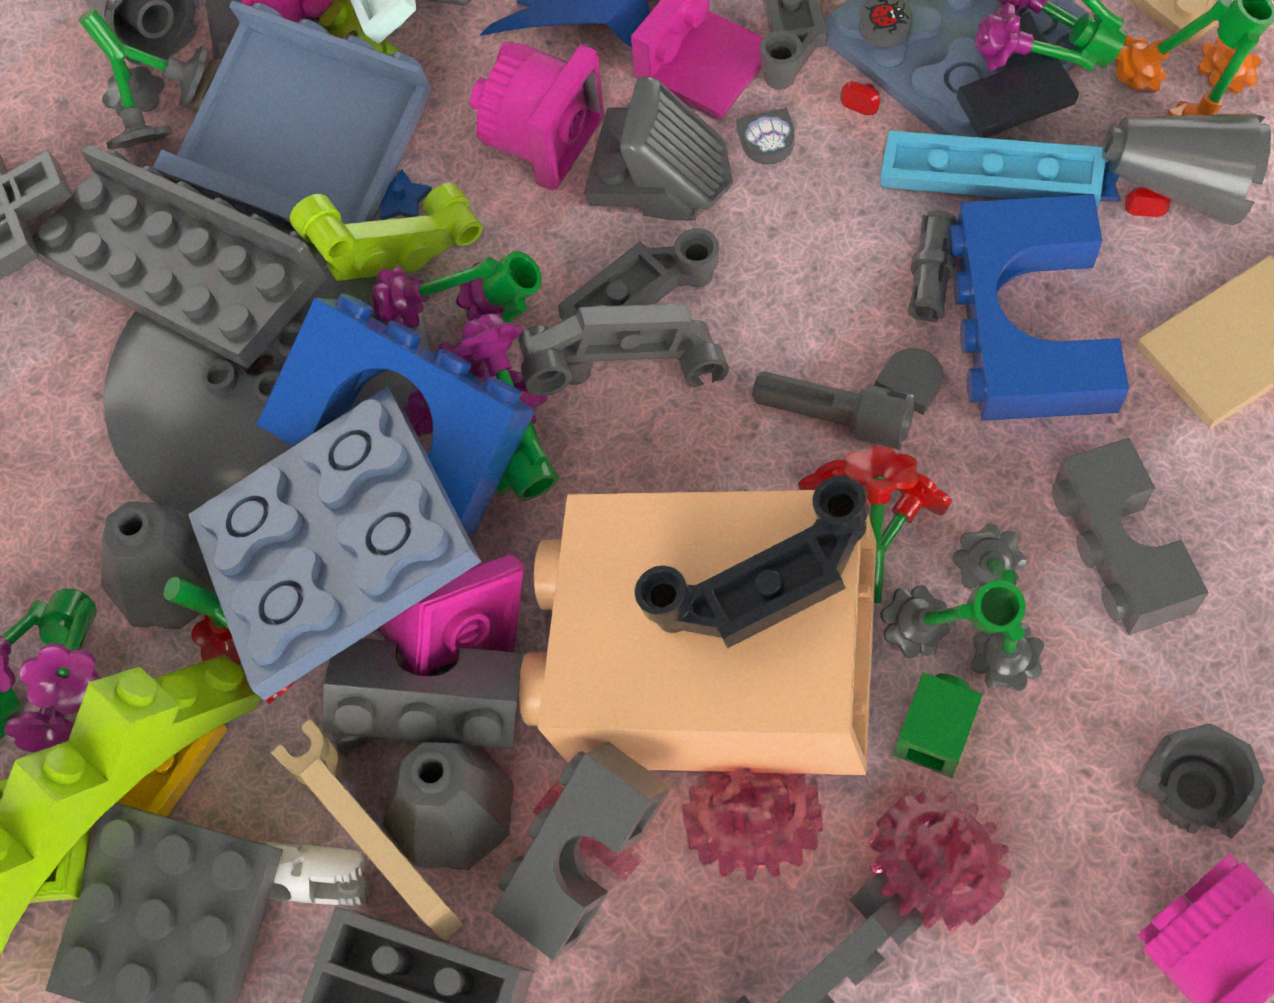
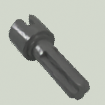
(873, 414)

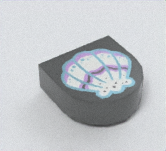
(767, 136)

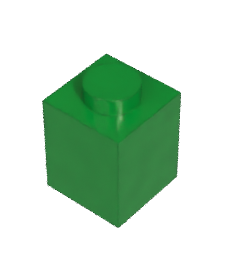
(938, 723)

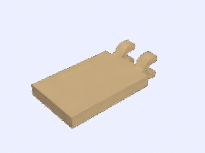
(1220, 347)
(321, 773)

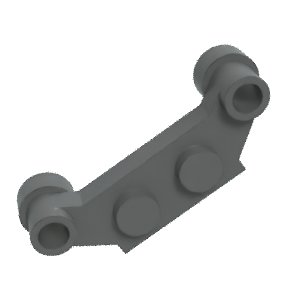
(795, 33)
(644, 278)
(619, 334)
(857, 953)

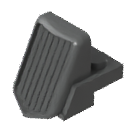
(658, 157)

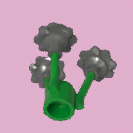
(994, 607)

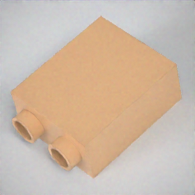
(683, 698)

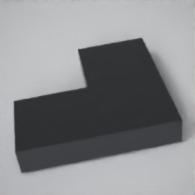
(1020, 92)

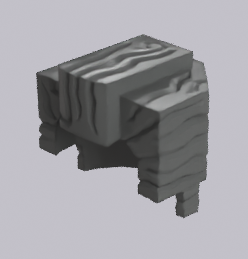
(1204, 779)

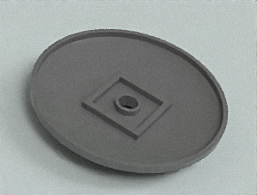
(191, 416)

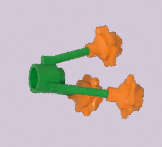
(1225, 63)

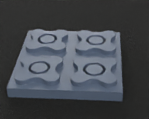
(936, 56)
(330, 542)

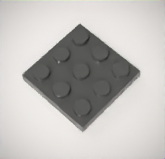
(163, 913)

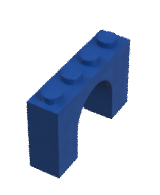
(344, 348)
(1012, 370)

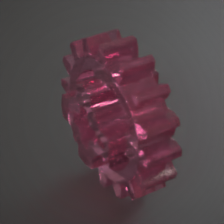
(752, 820)
(939, 859)

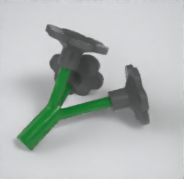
(136, 89)

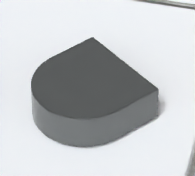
(913, 373)

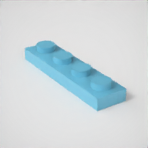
(990, 166)

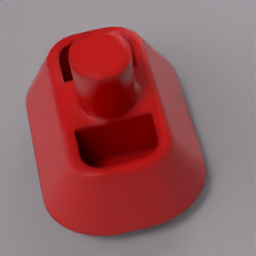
(860, 97)
(1146, 203)

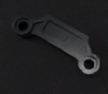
(769, 583)

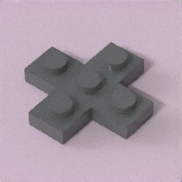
(23, 196)

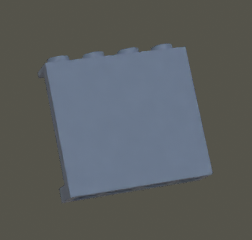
(299, 119)

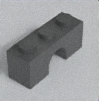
(1141, 581)
(377, 698)
(548, 891)

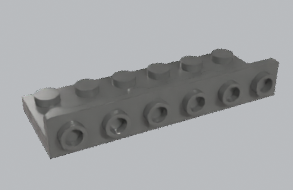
(180, 257)

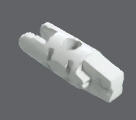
(319, 875)

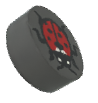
(885, 22)

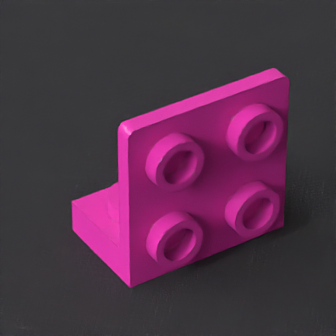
(696, 54)

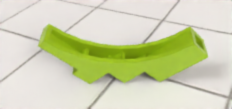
(118, 738)

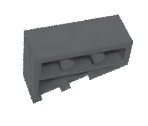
(388, 963)

